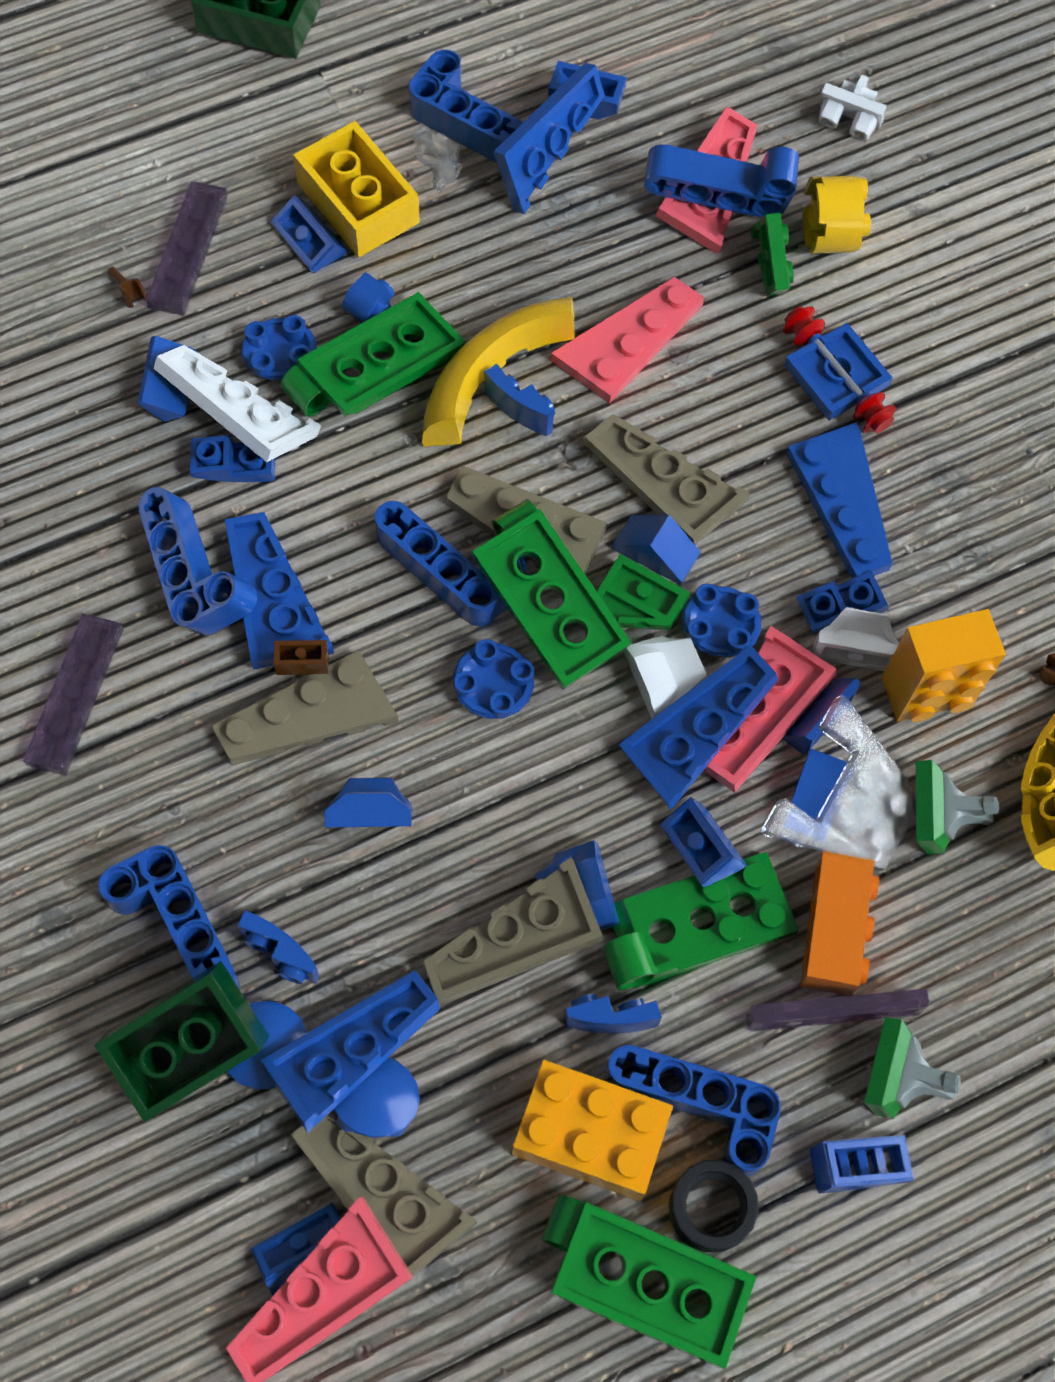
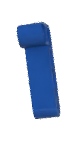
(448, 109)
(724, 181)
(439, 561)
(193, 594)
(165, 893)
(691, 1101)

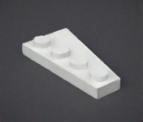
(235, 404)

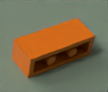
(839, 924)

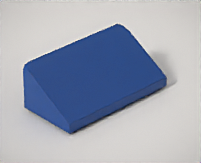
(308, 234)
(157, 392)
(805, 731)
(702, 843)
(288, 1249)

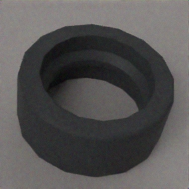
(748, 1206)

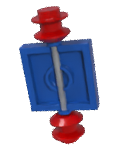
(838, 370)

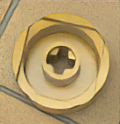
(835, 214)

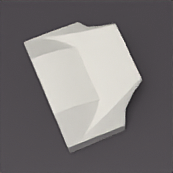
(857, 640)
(664, 670)

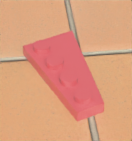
(707, 225)
(624, 343)
(800, 682)
(331, 1287)

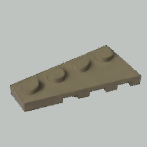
(664, 478)
(486, 498)
(307, 712)
(528, 932)
(408, 1209)

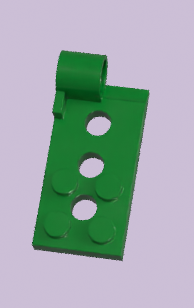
(319, 376)
(528, 533)
(640, 961)
(589, 1232)

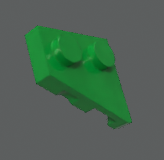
(772, 260)
(641, 596)

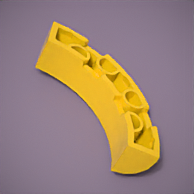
(519, 330)
(1039, 798)

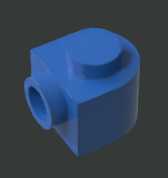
(367, 298)

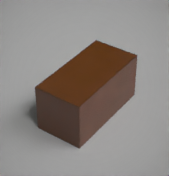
(301, 657)

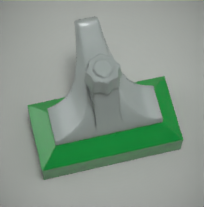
(944, 808)
(903, 1073)

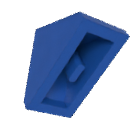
(658, 545)

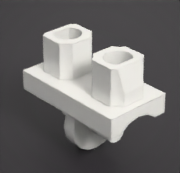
(854, 102)

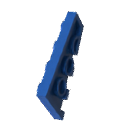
(546, 135)
(843, 494)
(281, 604)
(692, 730)
(341, 1053)

